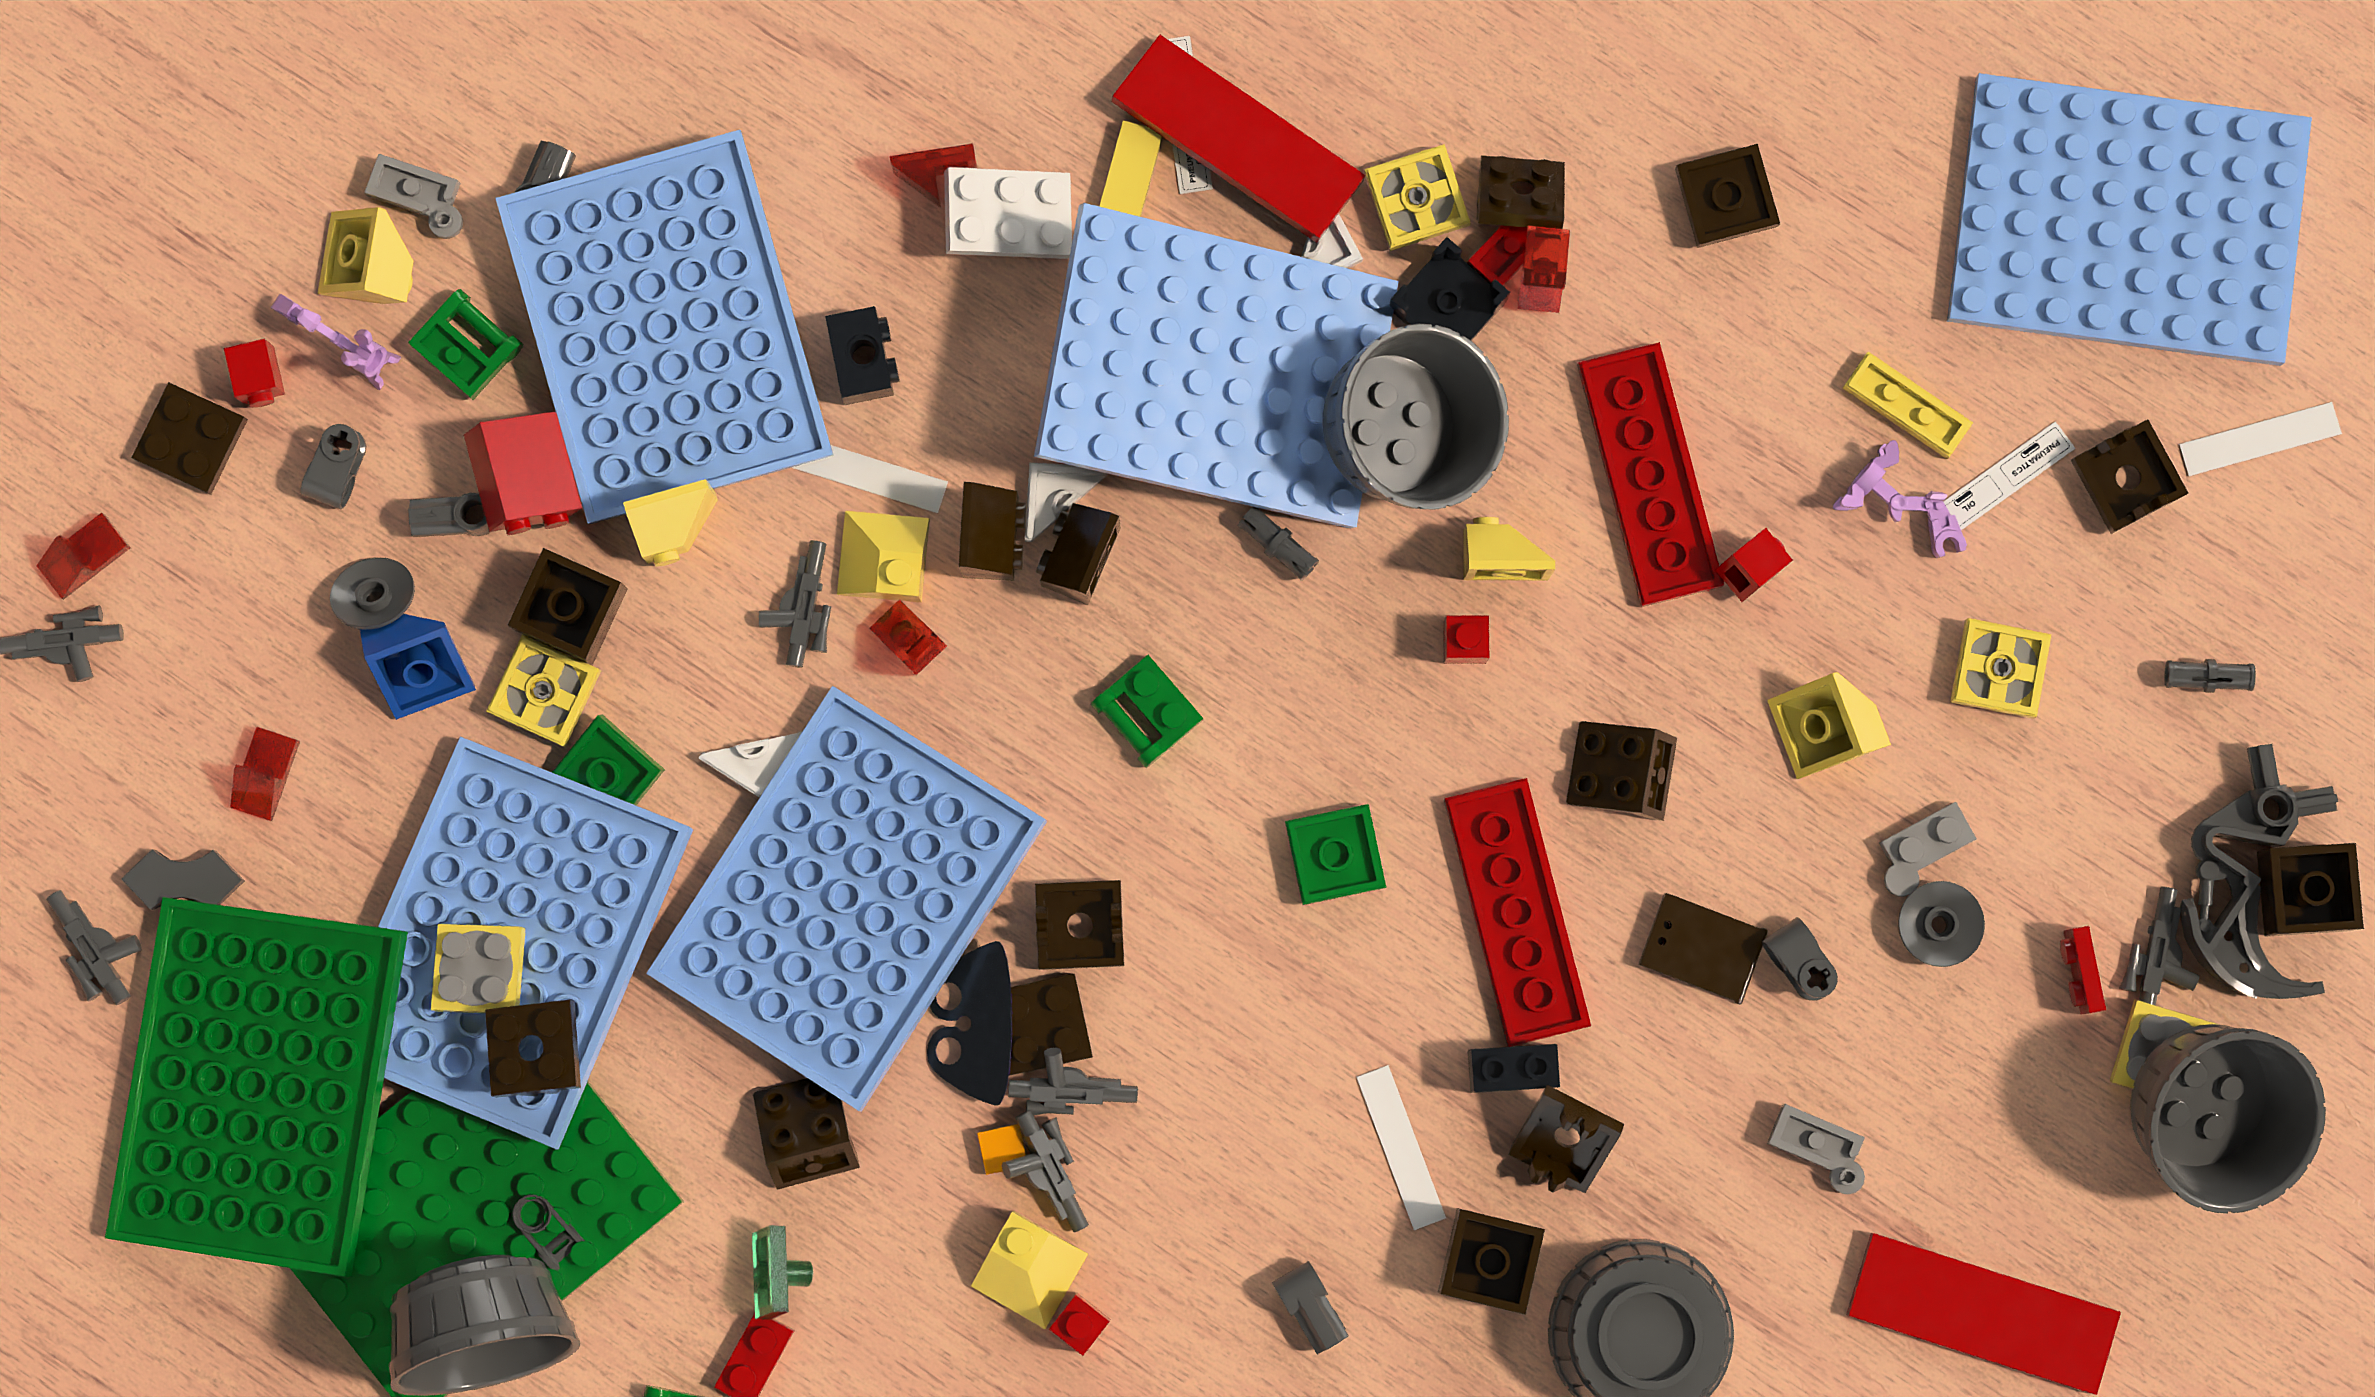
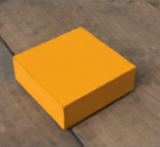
(1000, 1146)

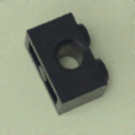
(846, 335)
(1513, 1068)

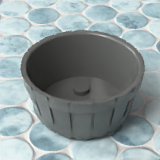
(1417, 418)
(2228, 1116)
(1640, 1324)
(477, 1326)

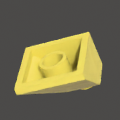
(365, 258)
(670, 520)
(1502, 553)
(883, 556)
(1827, 724)
(1029, 1269)

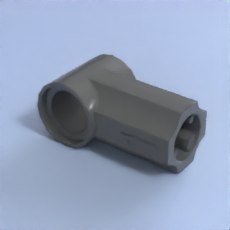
(548, 165)
(444, 516)
(1307, 1301)

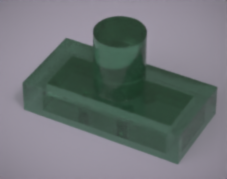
(775, 1273)

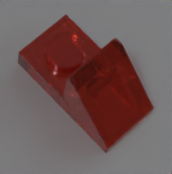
(923, 167)
(1543, 269)
(82, 556)
(907, 637)
(262, 777)

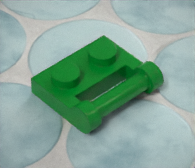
(455, 354)
(1157, 700)

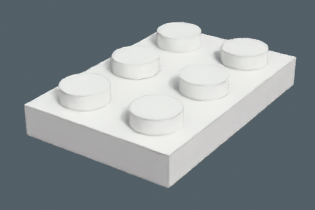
(1008, 213)

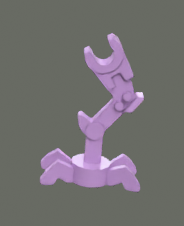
(366, 358)
(1940, 521)

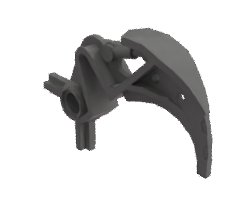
(2246, 822)

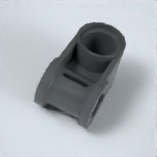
(334, 471)
(1796, 952)
(546, 1252)

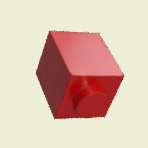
(254, 373)
(1754, 564)
(1466, 639)
(1079, 1324)

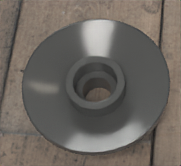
(369, 580)
(1962, 917)

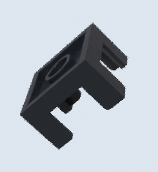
(1449, 294)

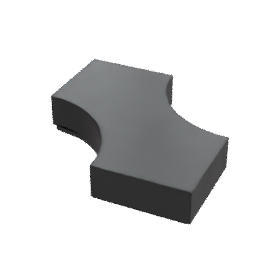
(203, 879)

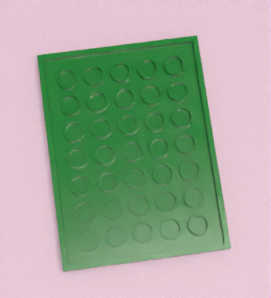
(256, 1086)
(448, 1192)

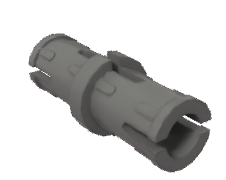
(1278, 543)
(2210, 675)

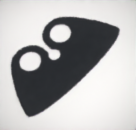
(987, 1044)

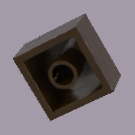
(567, 606)
(2310, 889)
(1491, 1261)

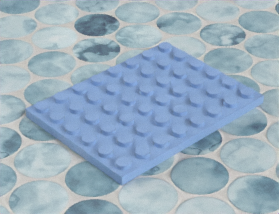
(2129, 219)
(664, 324)
(1205, 363)
(538, 856)
(846, 898)

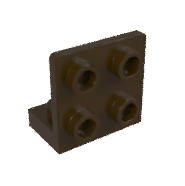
(1622, 769)
(803, 1133)

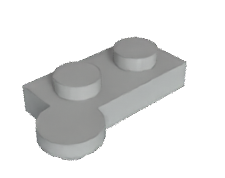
(418, 192)
(1922, 845)
(1820, 1144)

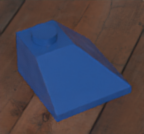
(415, 664)

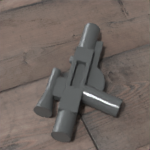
(798, 608)
(66, 644)
(96, 948)
(2162, 955)
(1068, 1086)
(1045, 1169)

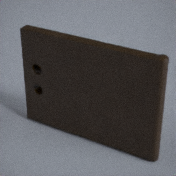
(1703, 948)

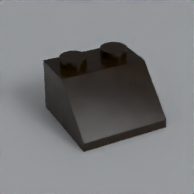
(990, 532)
(1079, 552)

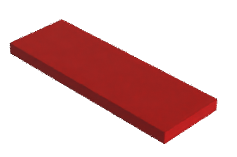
(1238, 138)
(1650, 474)
(1517, 912)
(1983, 1313)

